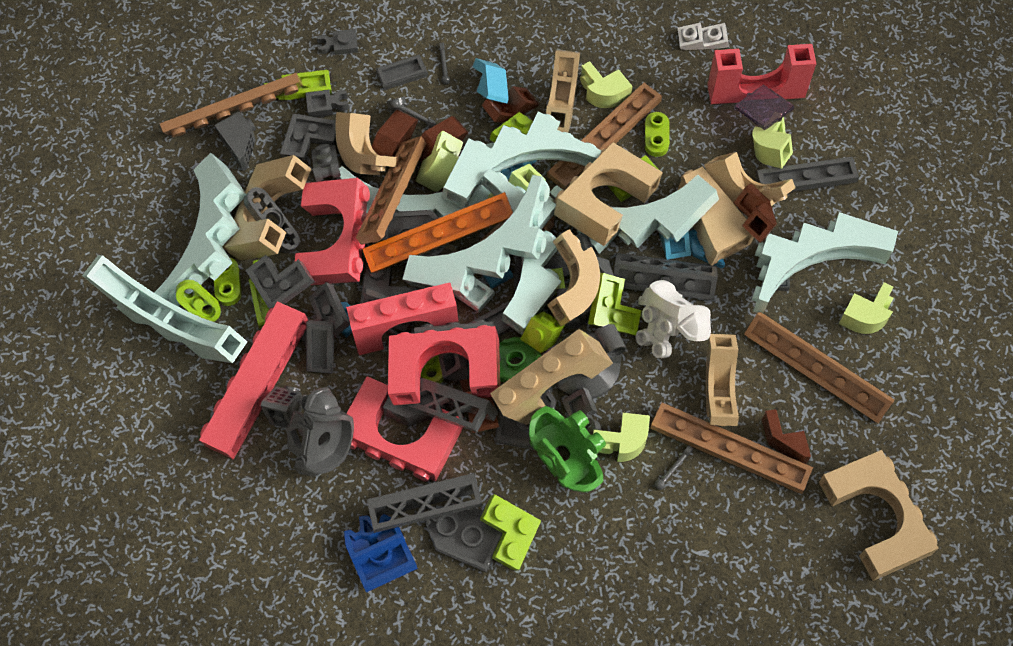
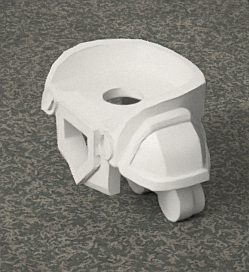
(668, 316)

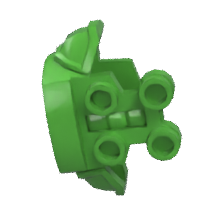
(550, 430)

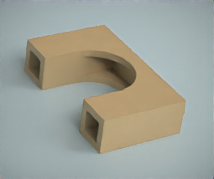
(614, 168)
(263, 236)
(574, 355)
(877, 477)

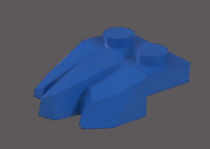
(378, 555)

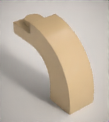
(563, 88)
(355, 145)
(732, 179)
(583, 279)
(720, 380)

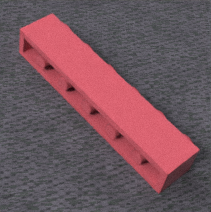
(254, 380)

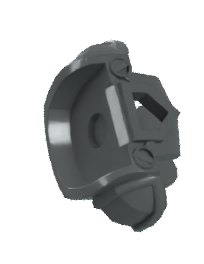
(325, 434)

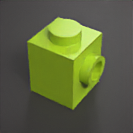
(542, 332)

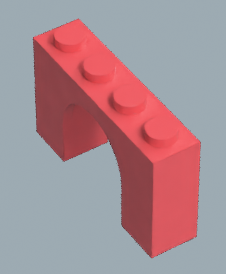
(789, 80)
(344, 259)
(375, 317)
(412, 351)
(423, 457)

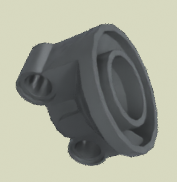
(605, 380)

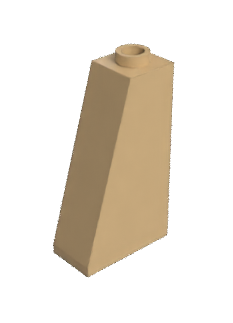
(721, 226)

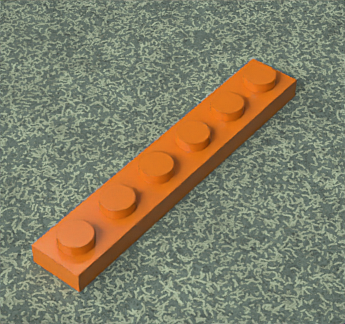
(438, 232)

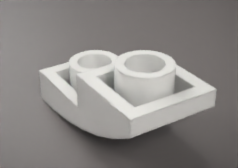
(695, 37)

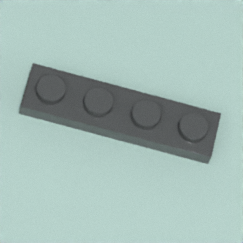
(812, 174)

